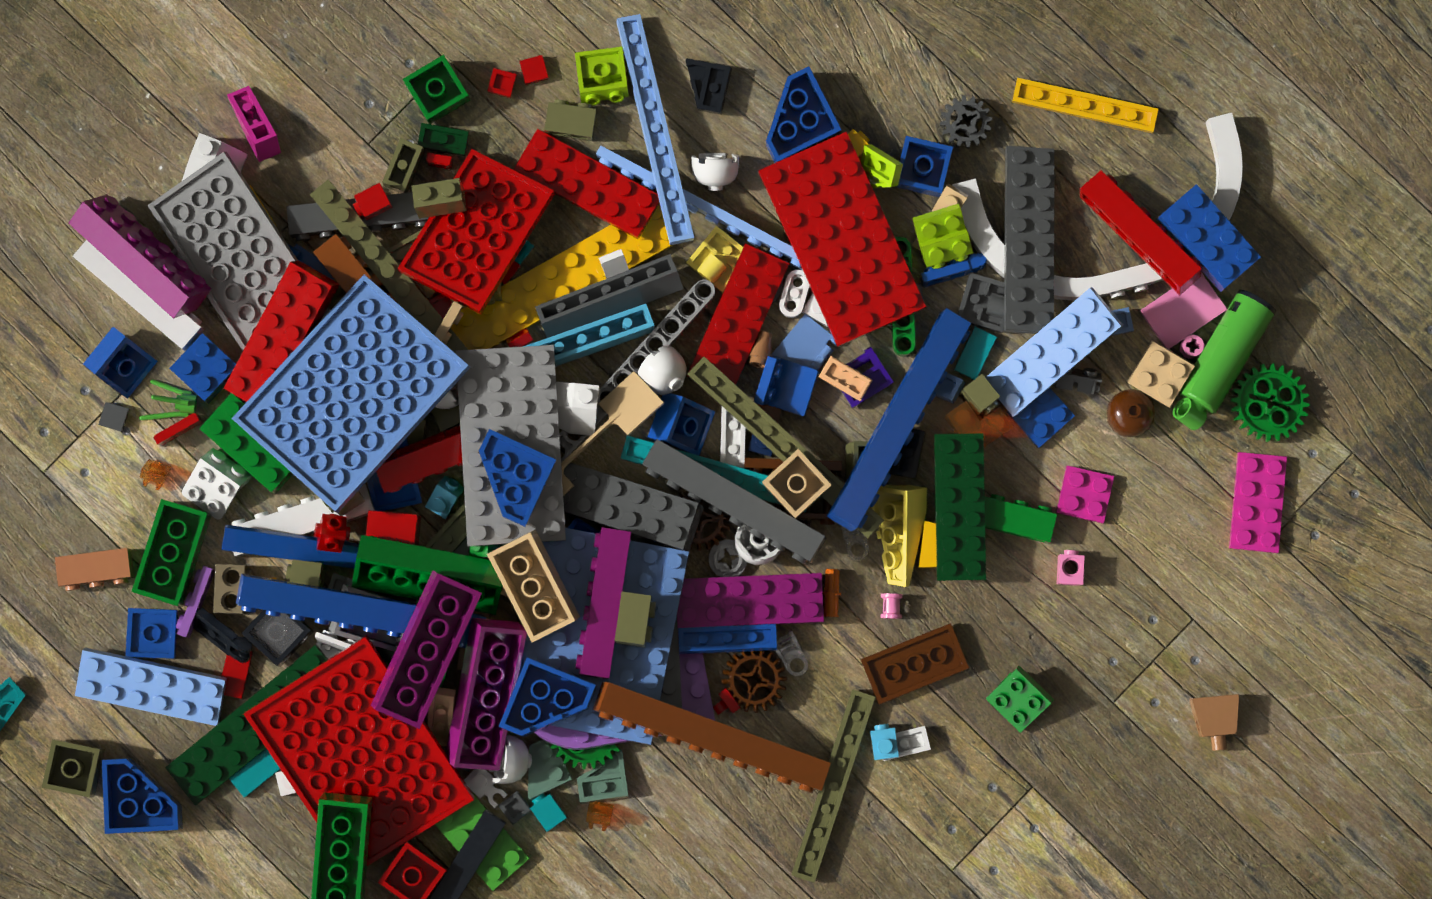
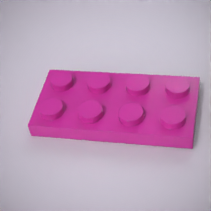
(1257, 502)

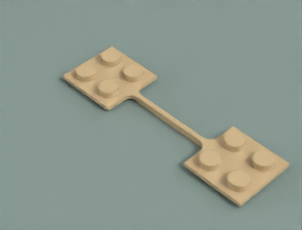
(627, 407)

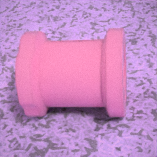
(1197, 342)
(891, 606)

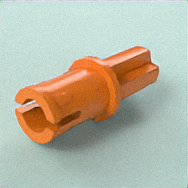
(831, 593)

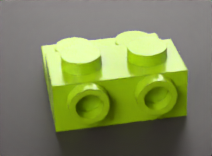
(601, 75)
(942, 236)

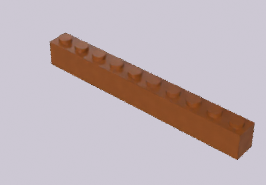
(711, 736)

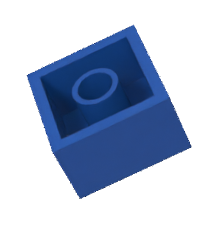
(924, 166)
(204, 368)

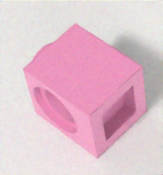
(1063, 577)

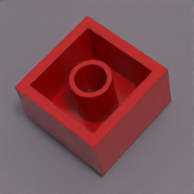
(394, 526)
(412, 873)

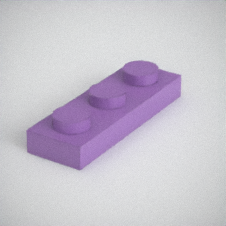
(195, 601)

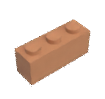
(94, 568)

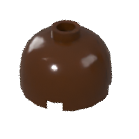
(1130, 413)

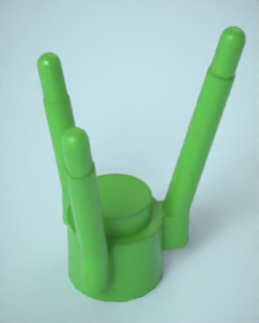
(184, 402)

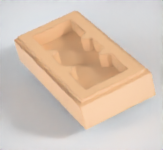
(845, 378)

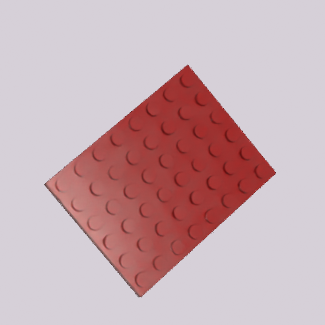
(337, 743)

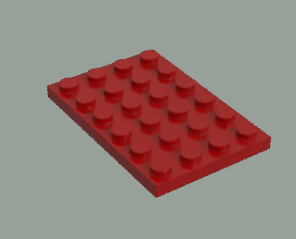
(473, 249)

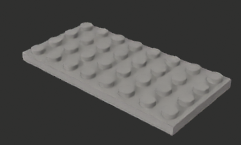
(226, 241)
(517, 397)

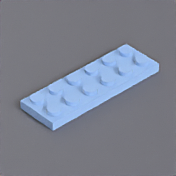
(1053, 351)
(150, 686)

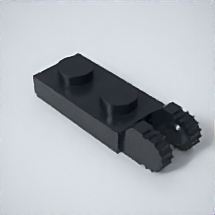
(222, 636)

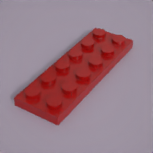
(588, 184)
(741, 311)

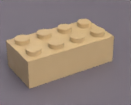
(533, 585)

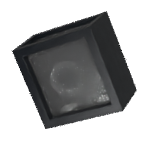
(277, 636)

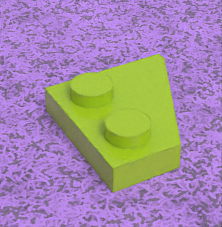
(880, 167)

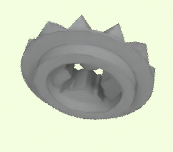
(721, 569)

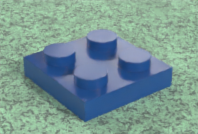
(1043, 417)
(151, 633)

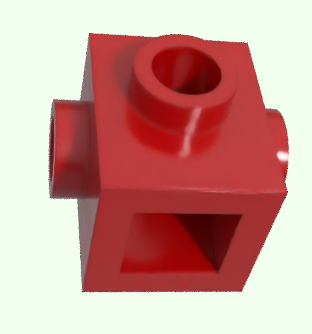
(331, 533)

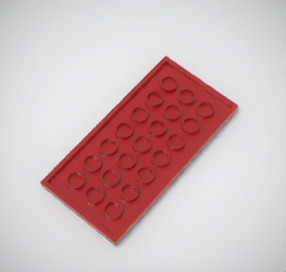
(842, 239)

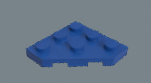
(515, 475)

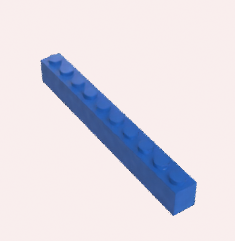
(898, 420)
(328, 605)

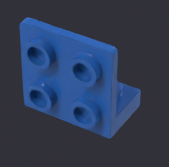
(786, 385)

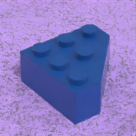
(801, 117)
(544, 698)
(136, 800)

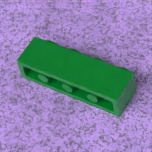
(1019, 519)

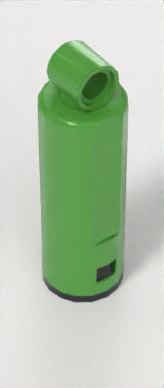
(1223, 358)

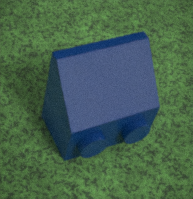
(120, 362)
(681, 424)

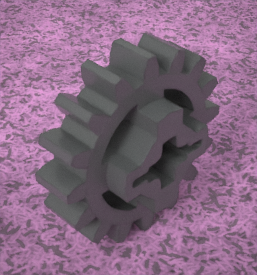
(960, 112)

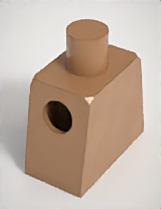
(1216, 718)

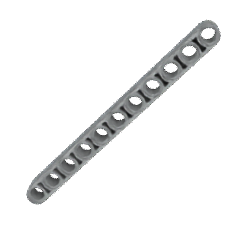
(643, 350)

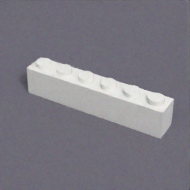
(180, 330)
(303, 517)

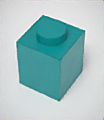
(547, 811)

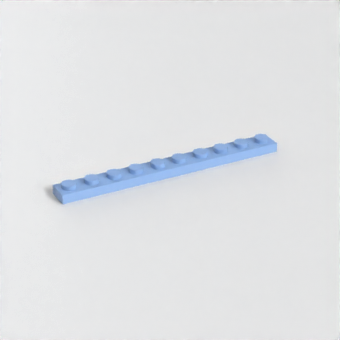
(655, 129)
(713, 214)

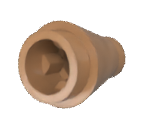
(760, 350)

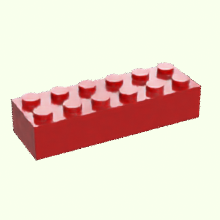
(285, 323)

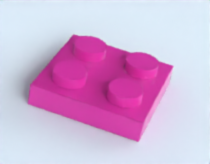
(1084, 494)

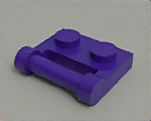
(877, 373)

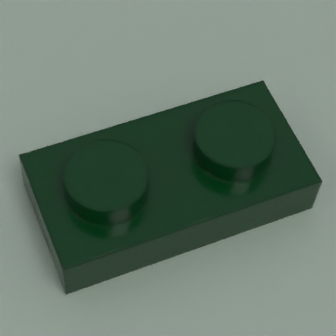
(443, 139)

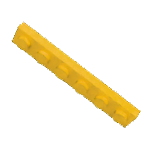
(1085, 105)

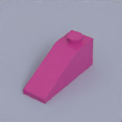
(254, 124)

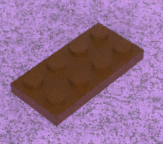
(914, 663)

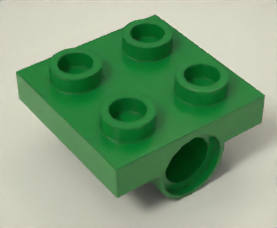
(1019, 699)

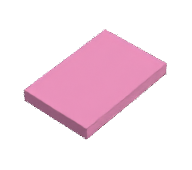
(1178, 316)

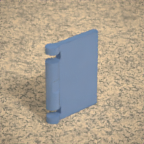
(806, 344)

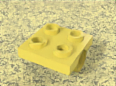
(716, 258)

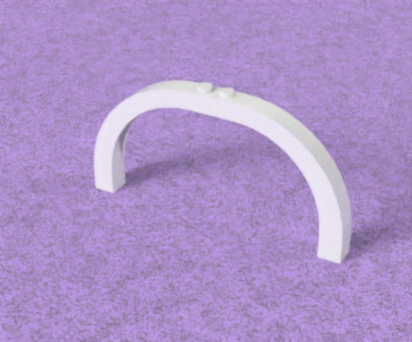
(1229, 166)

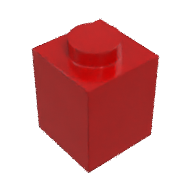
(372, 202)

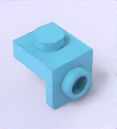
(444, 496)
(884, 742)

